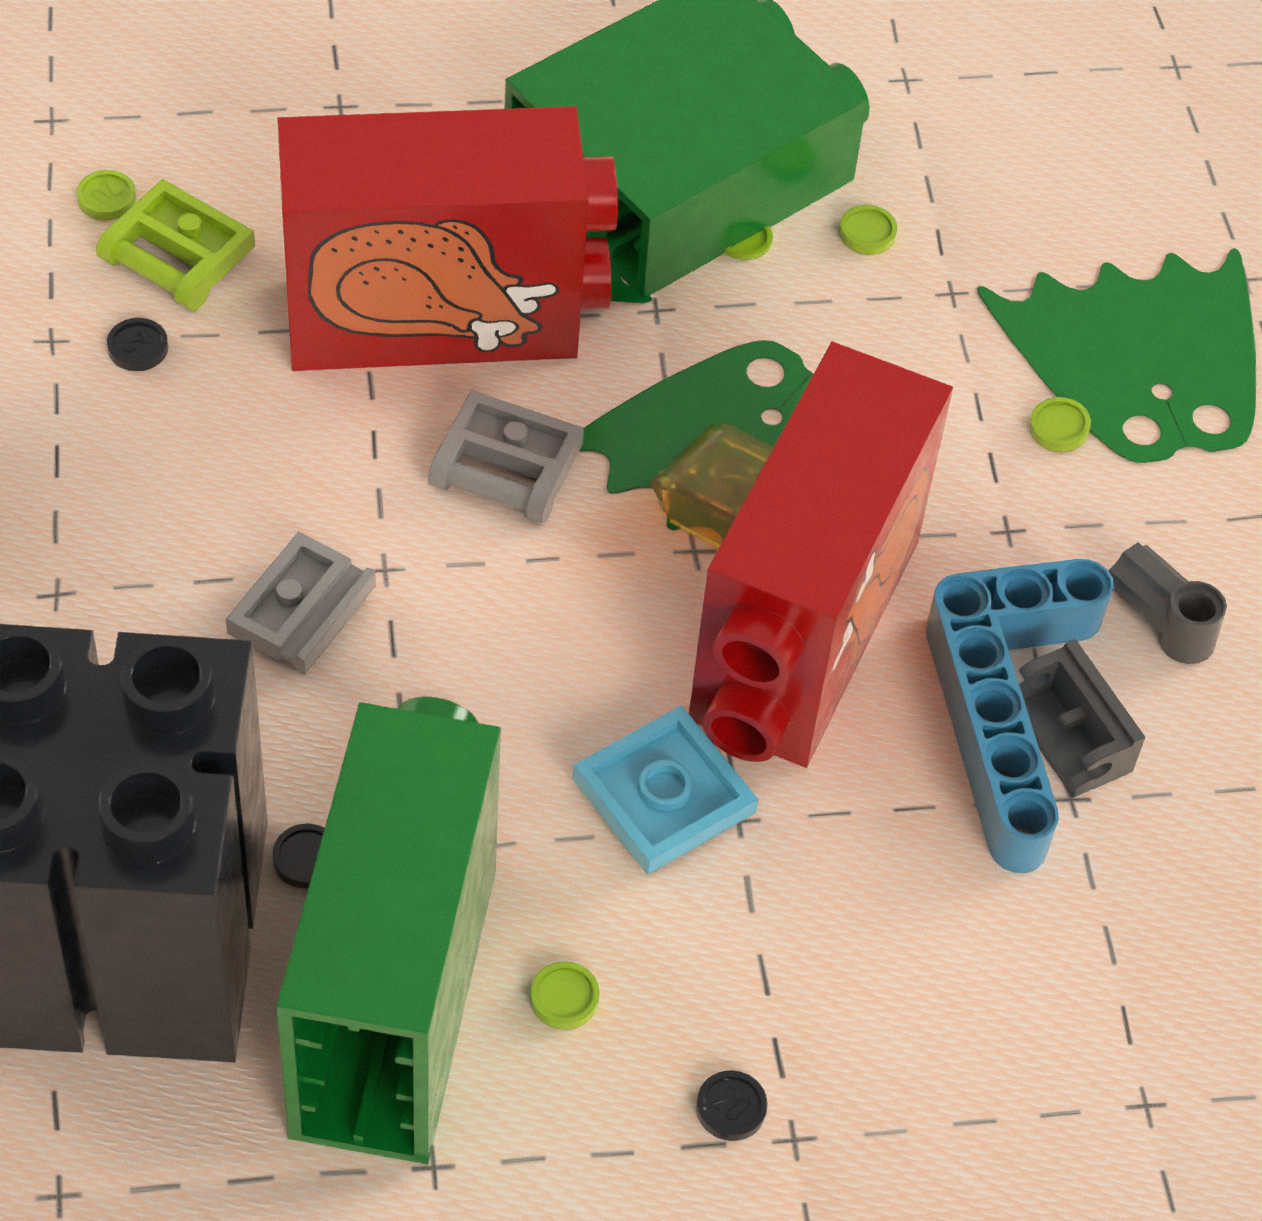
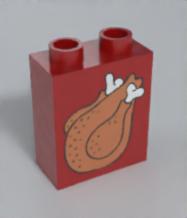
(441, 236)
(815, 556)

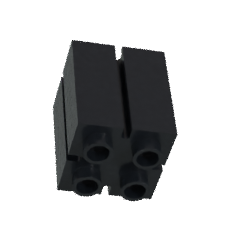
(127, 841)

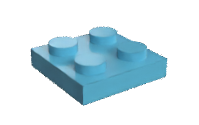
(664, 789)

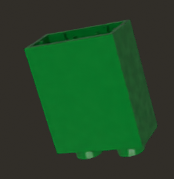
(709, 125)
(390, 930)

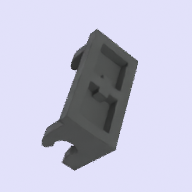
(1079, 720)

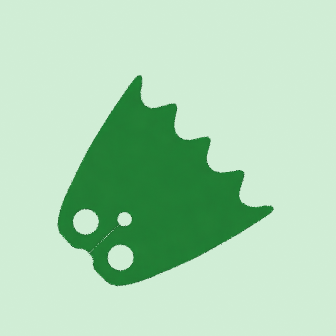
(1130, 334)
(668, 416)

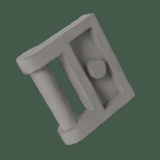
(512, 440)

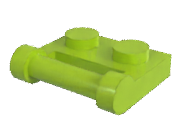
(184, 229)

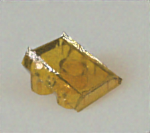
(711, 481)

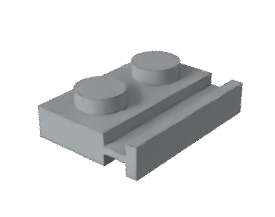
(301, 602)

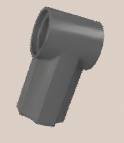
(1182, 610)

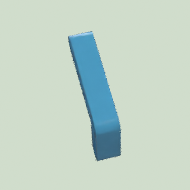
(998, 614)

